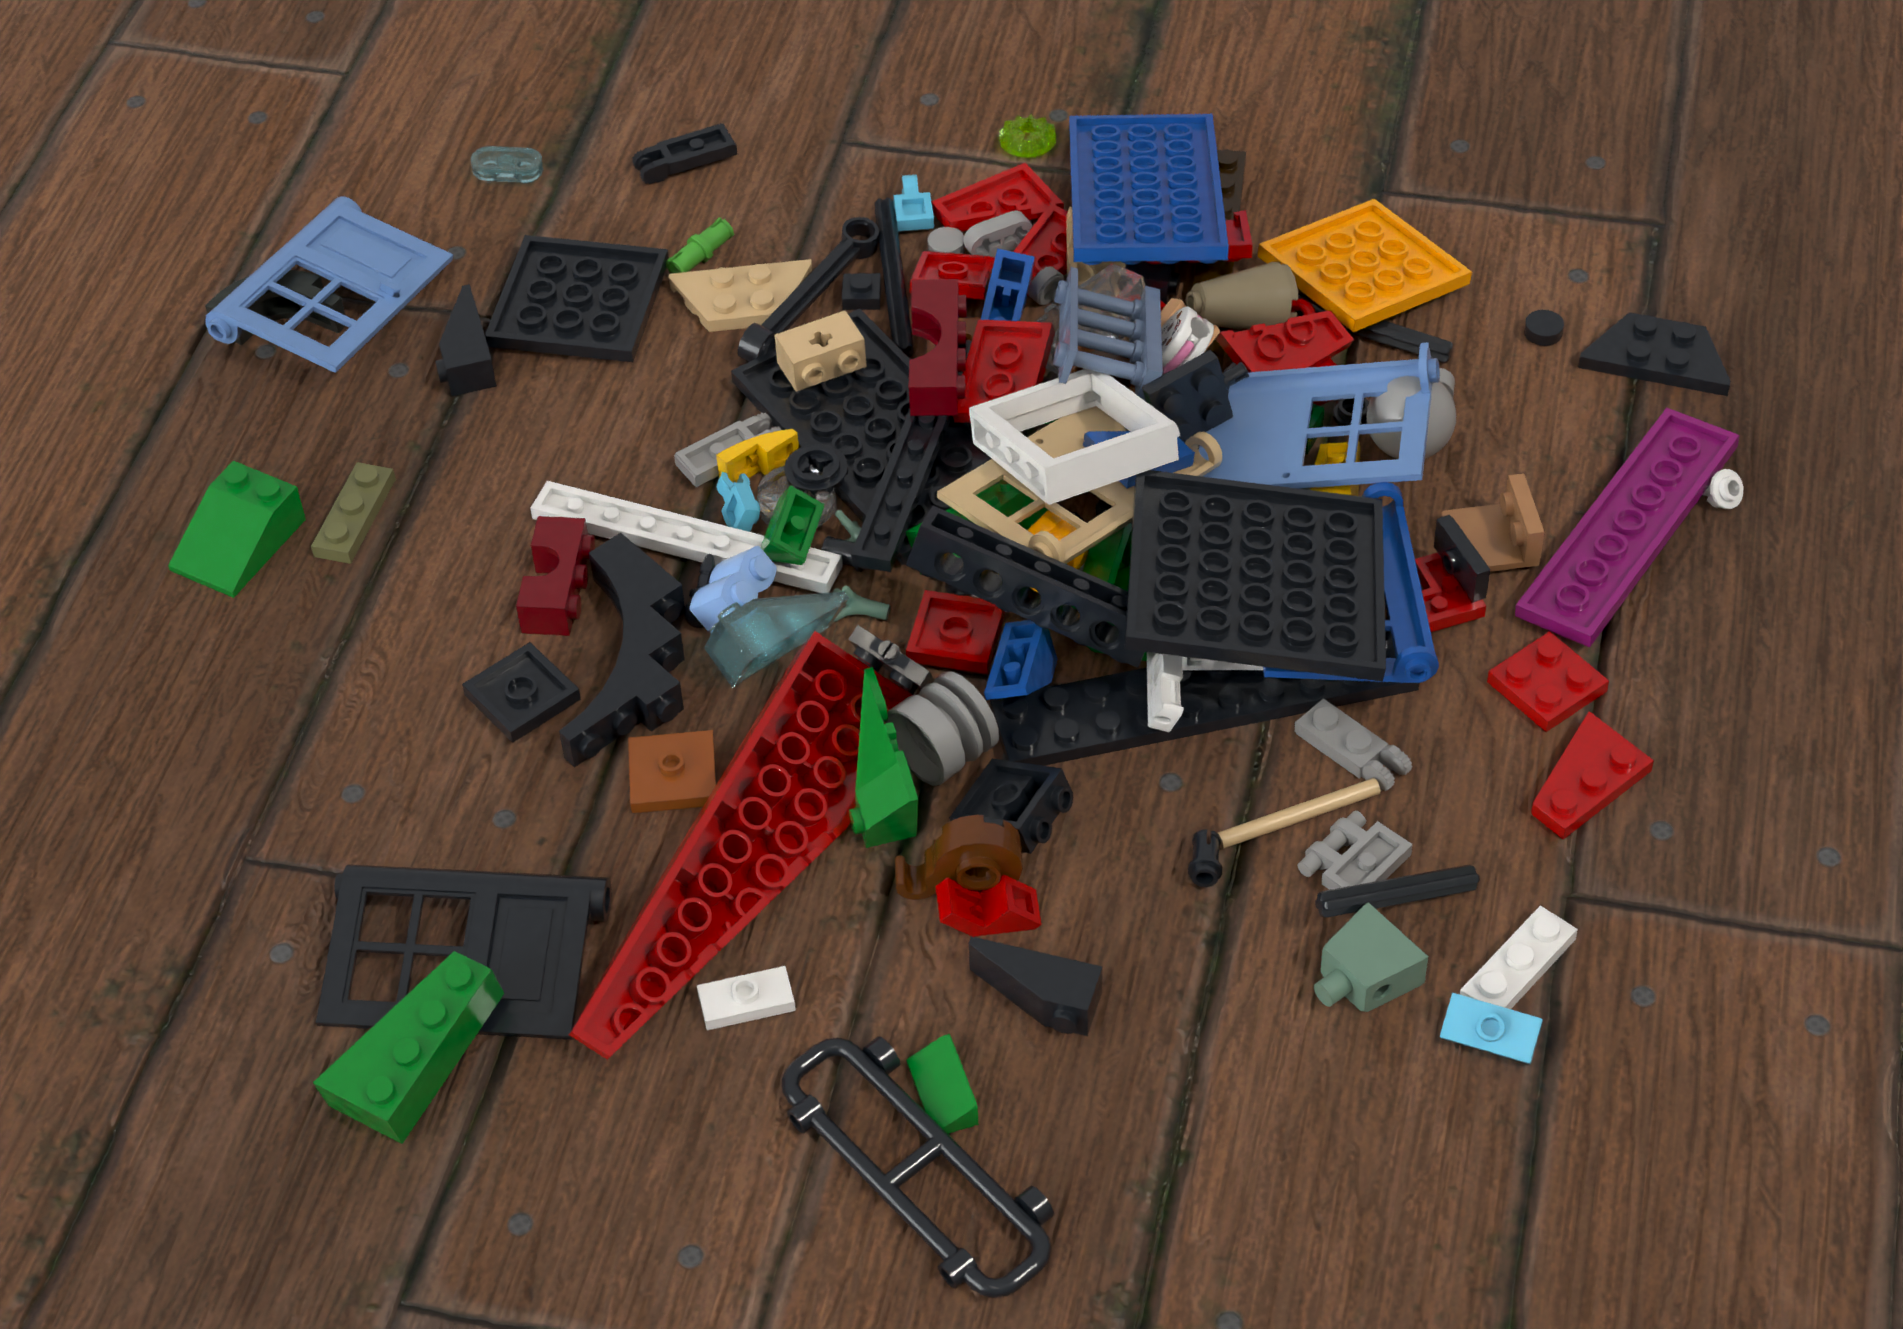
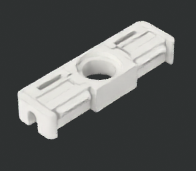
(1163, 690)

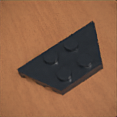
(1659, 353)

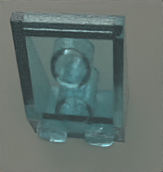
(767, 629)

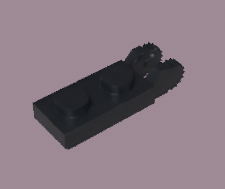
(684, 153)

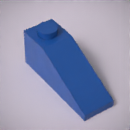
(1008, 286)
(1022, 661)

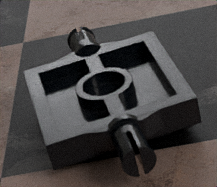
(1195, 394)
(885, 654)

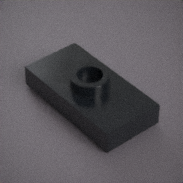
(1461, 558)

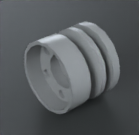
(943, 727)

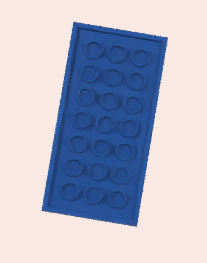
(1146, 189)

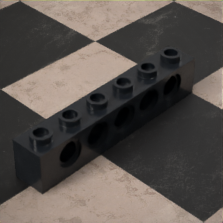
(1018, 570)

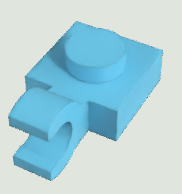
(913, 208)
(740, 506)

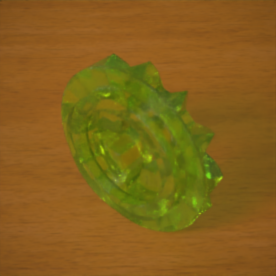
(1038, 143)

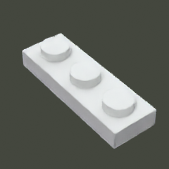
(1521, 960)

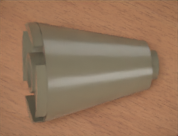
(1246, 297)

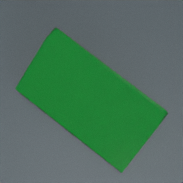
(792, 527)
(943, 1085)

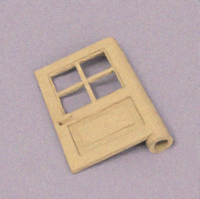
(1056, 440)

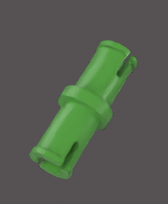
(700, 247)

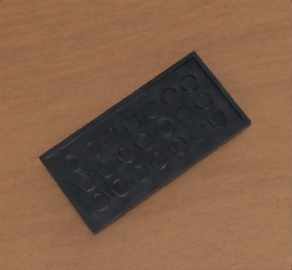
(861, 419)

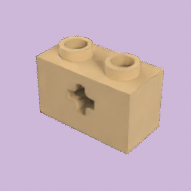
(820, 350)

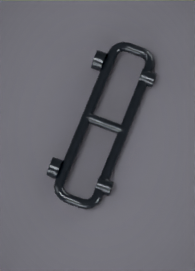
(875, 1063)

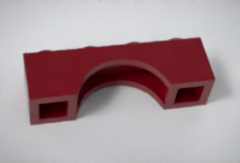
(934, 376)

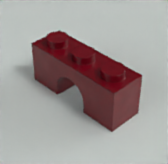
(553, 600)

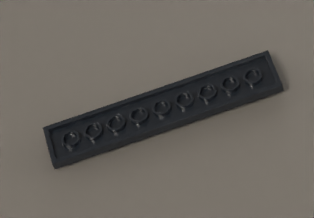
(1112, 709)

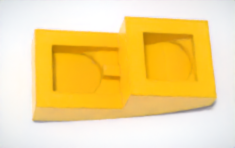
(758, 454)

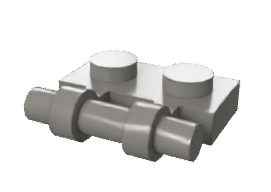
(1369, 859)

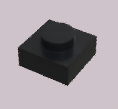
(861, 291)

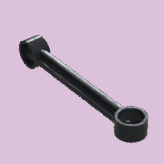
(761, 338)

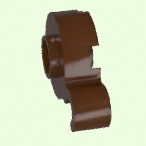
(966, 852)

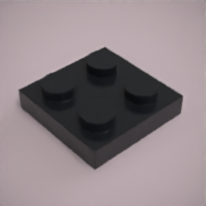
(521, 692)

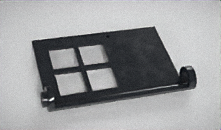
(517, 925)

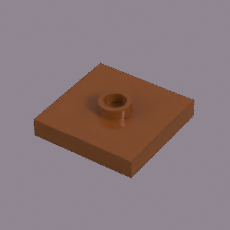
(671, 771)

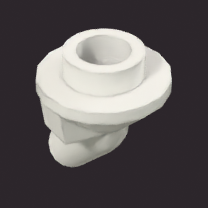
(1725, 489)

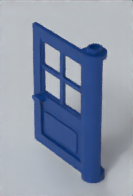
(1403, 602)

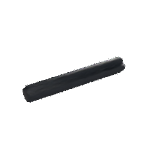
(1397, 890)

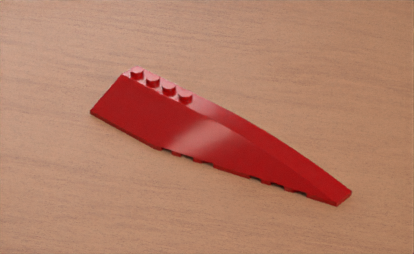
(755, 834)

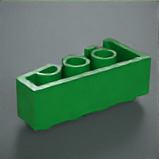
(413, 1049)

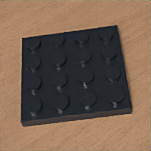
(577, 298)

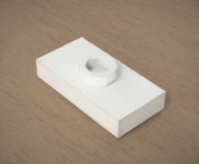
(746, 998)

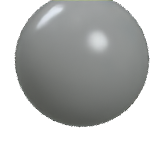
(1390, 408)

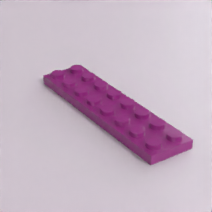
(1626, 527)

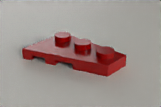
(1005, 192)
(1047, 241)
(1288, 345)
(1588, 777)

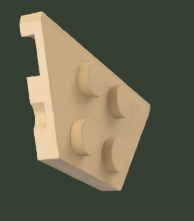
(739, 295)

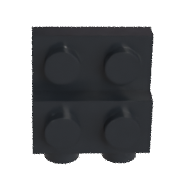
(1022, 795)

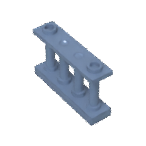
(1142, 330)

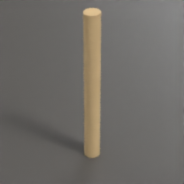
(1299, 813)

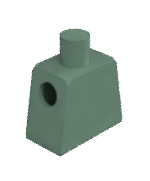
(1369, 963)

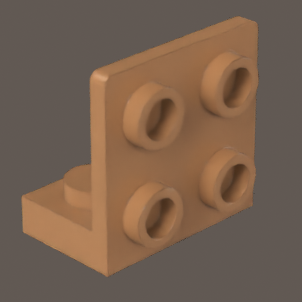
(1507, 532)

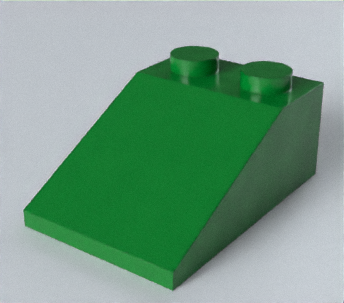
(237, 528)

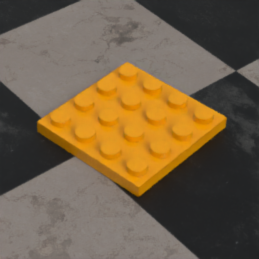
(1365, 264)

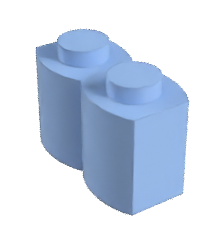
(733, 581)

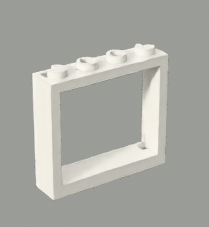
(999, 424)

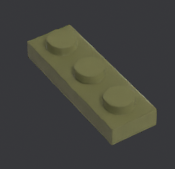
(353, 513)

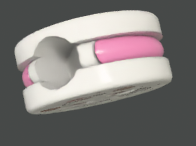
(1184, 338)

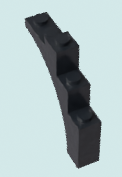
(651, 648)

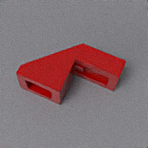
(998, 910)

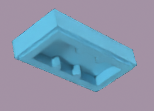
(1491, 1028)

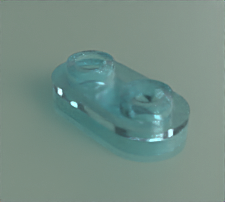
(507, 164)

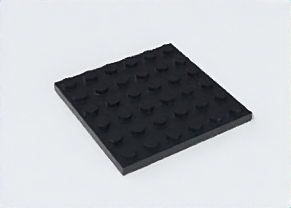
(1257, 575)

